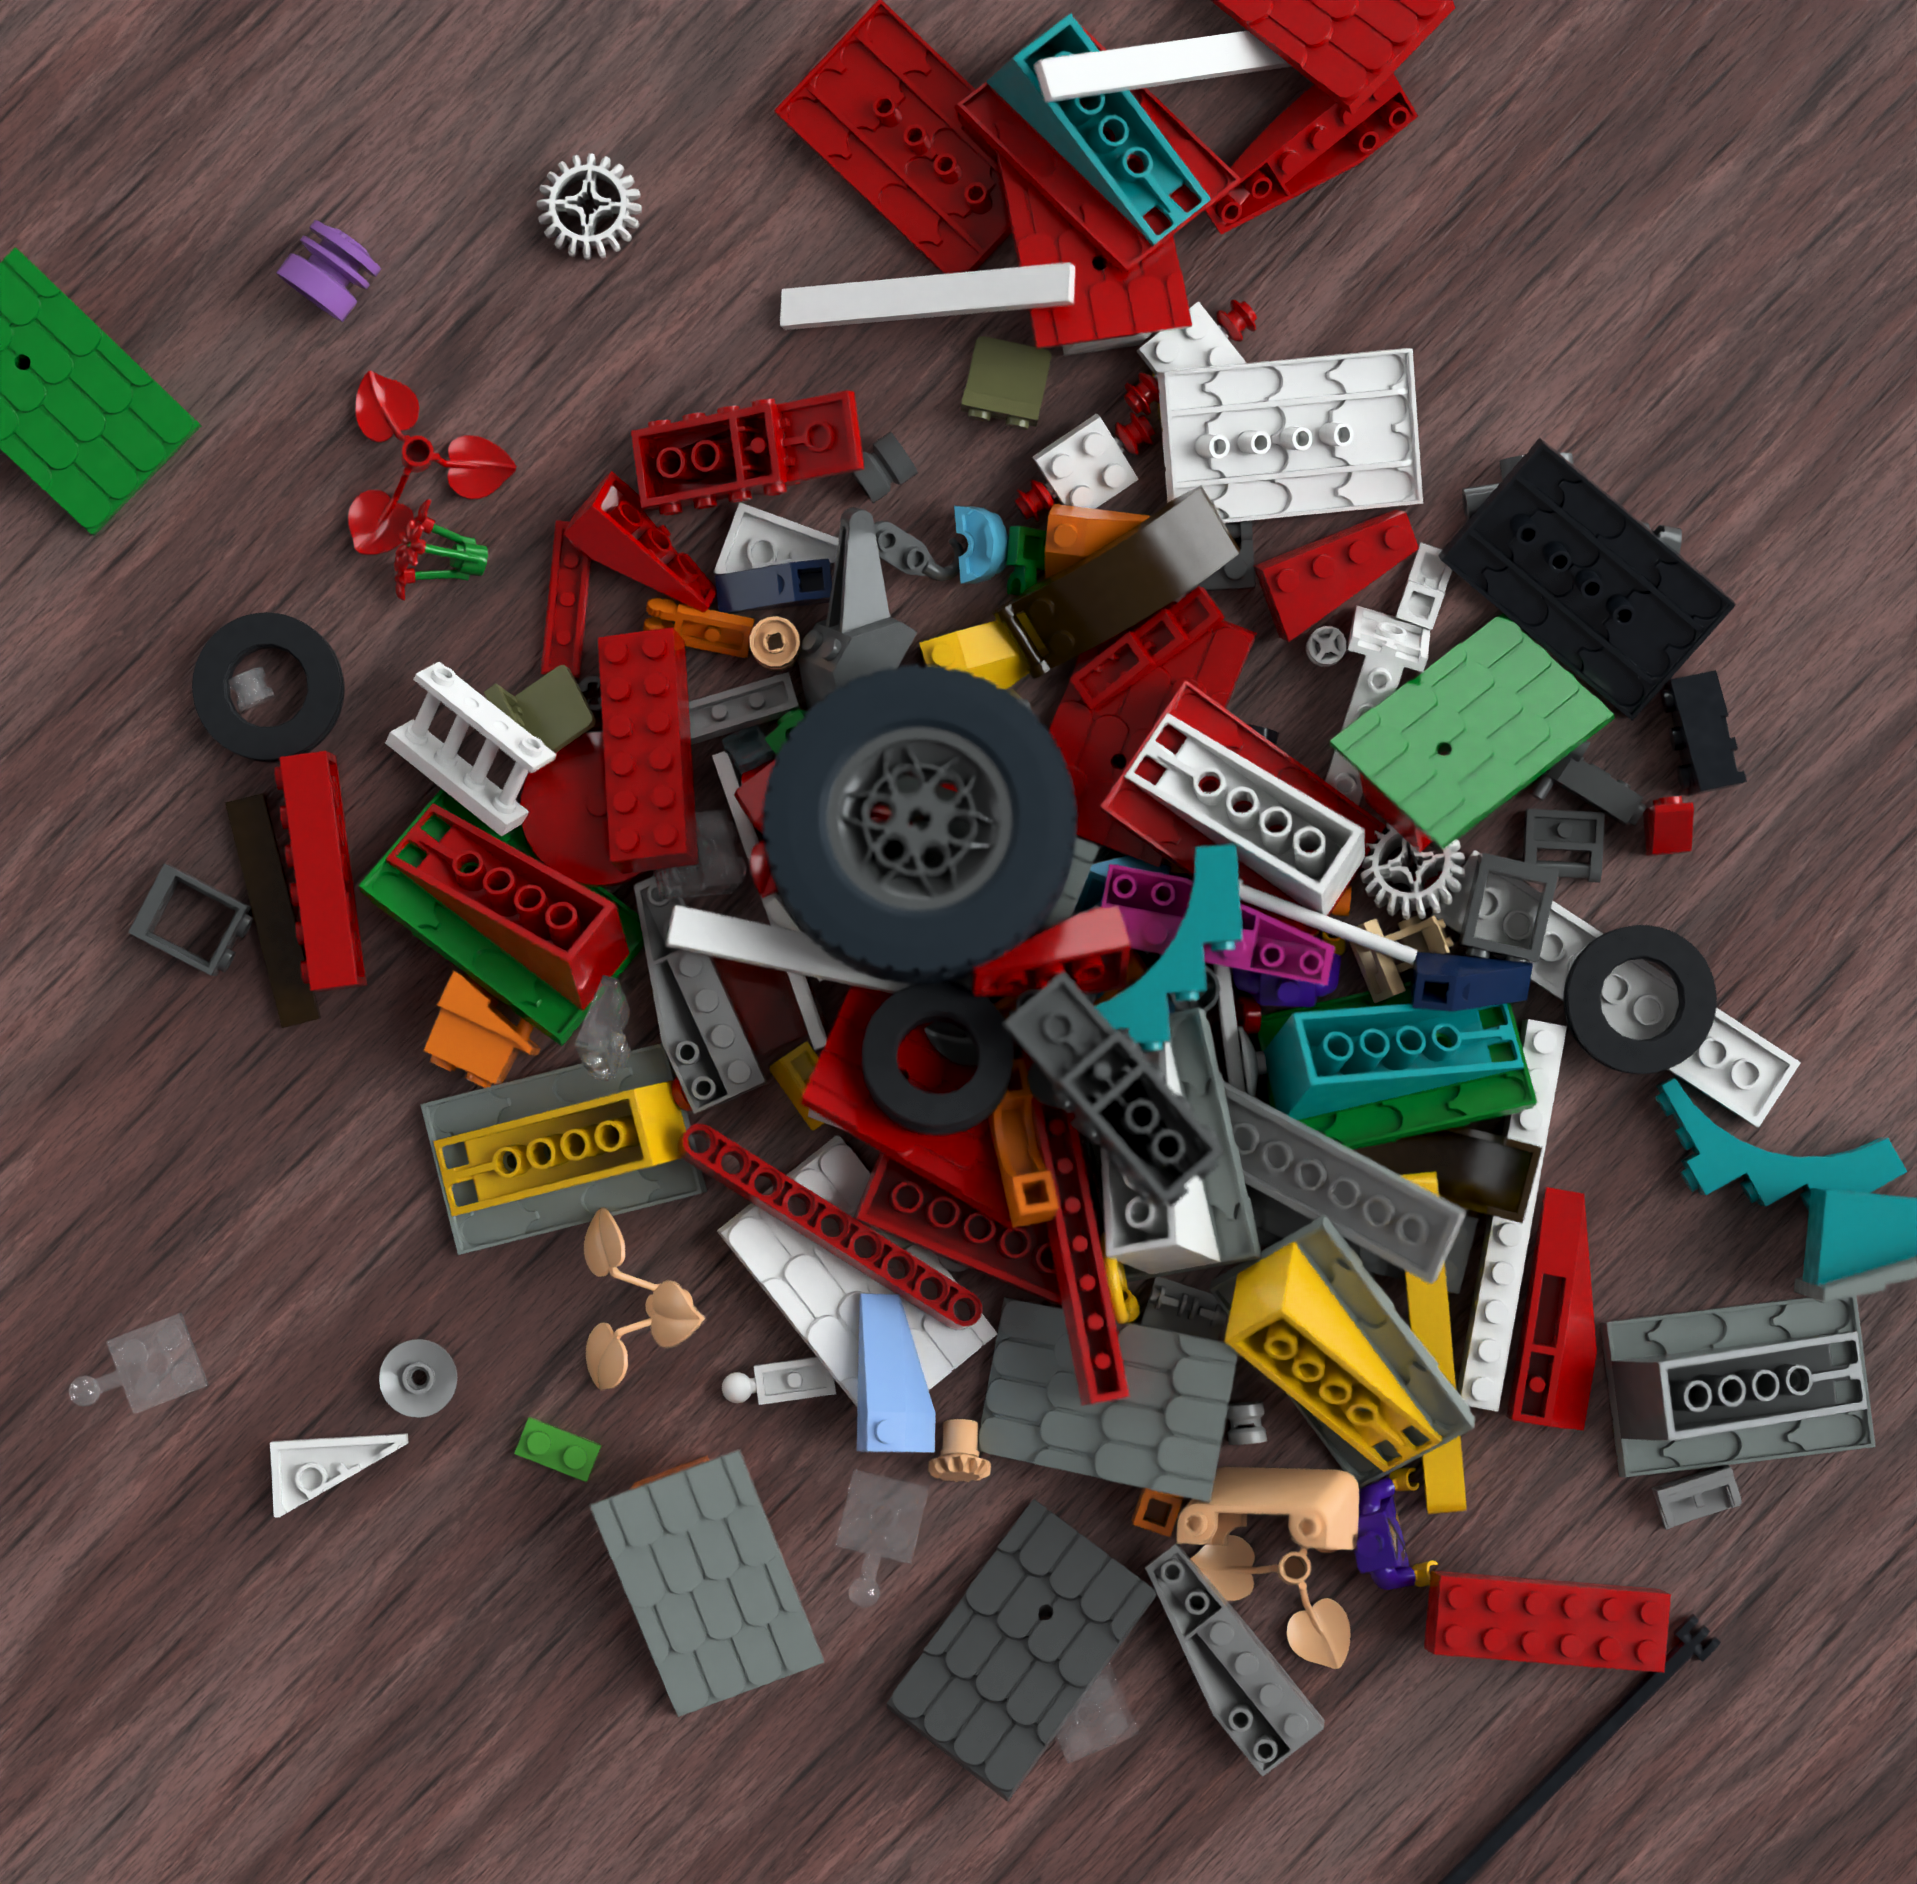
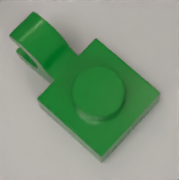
(1027, 554)

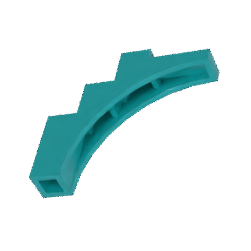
(1210, 919)
(1769, 1175)

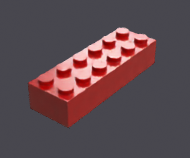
(647, 751)
(322, 871)
(941, 1223)
(1547, 1621)

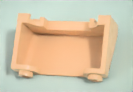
(1319, 1502)

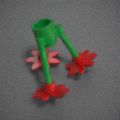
(466, 558)

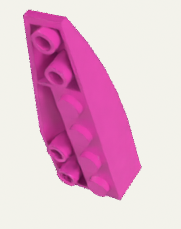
(1157, 904)

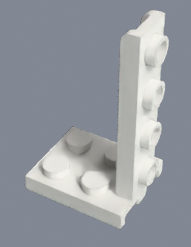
(1388, 648)

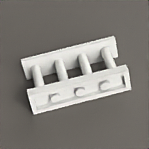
(450, 771)

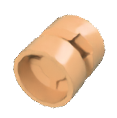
(775, 643)

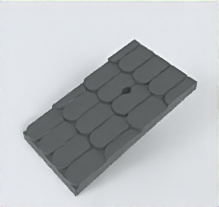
(999, 1676)

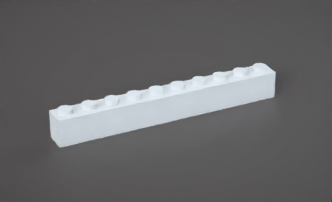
(1506, 1240)

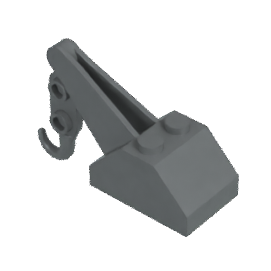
(858, 626)

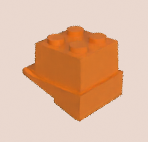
(476, 1034)

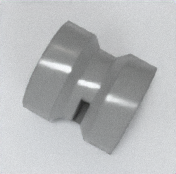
(1242, 1414)

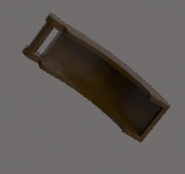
(1121, 582)
(1470, 1166)

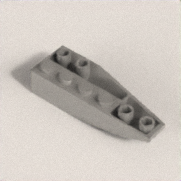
(694, 1012)
(1233, 1667)

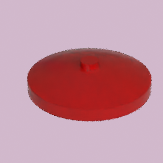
(570, 814)

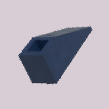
(775, 586)
(1467, 982)

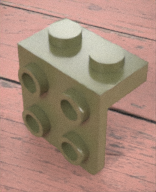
(1006, 382)
(547, 709)

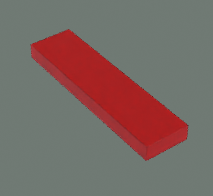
(566, 605)

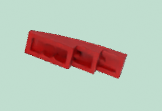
(1146, 648)

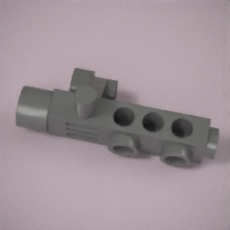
(1592, 787)

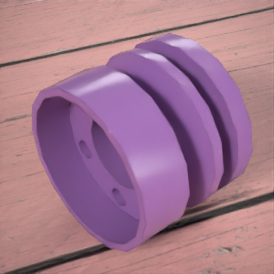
(329, 270)

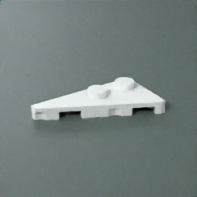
(766, 540)
(312, 1466)

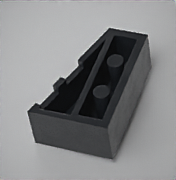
(1701, 733)

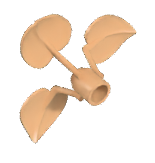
(669, 1306)
(1315, 1634)

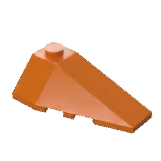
(1081, 531)

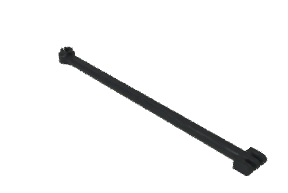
(1584, 1751)

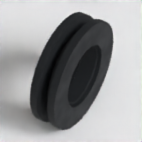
(229, 648)
(1695, 995)
(927, 1111)

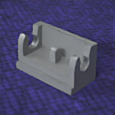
(1697, 1496)

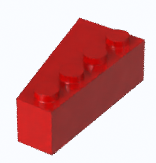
(1329, 571)

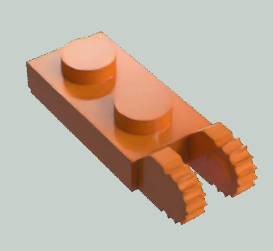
(702, 630)

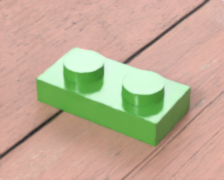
(558, 1449)

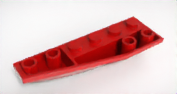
(1307, 147)
(1558, 1321)

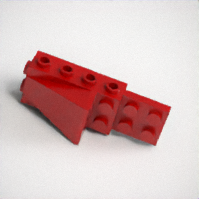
(745, 451)

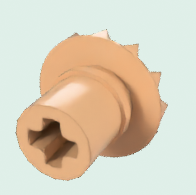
(959, 1455)

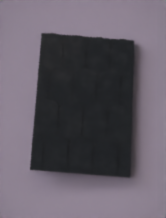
(1586, 579)

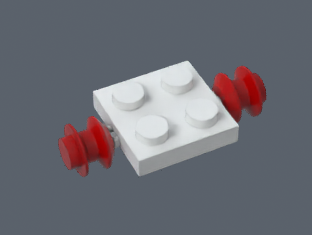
(1189, 348)
(1085, 466)

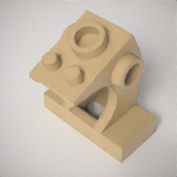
(1380, 970)

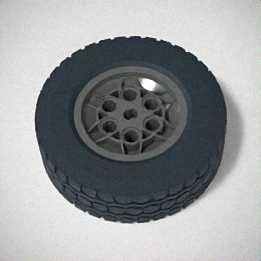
(899, 915)

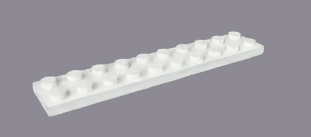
(1636, 998)

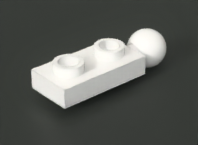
(781, 1382)

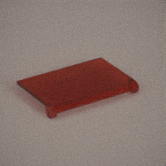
(764, 1003)

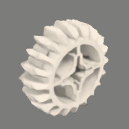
(572, 204)
(1397, 871)

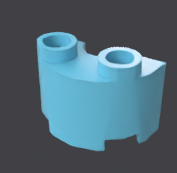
(986, 544)

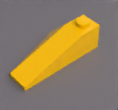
(983, 651)

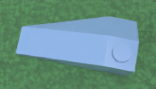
(892, 1390)

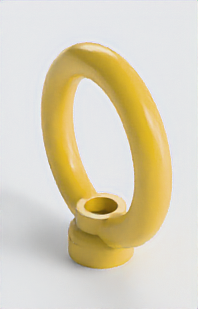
(1123, 1302)

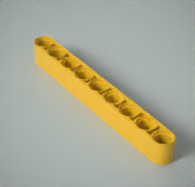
(1431, 1325)

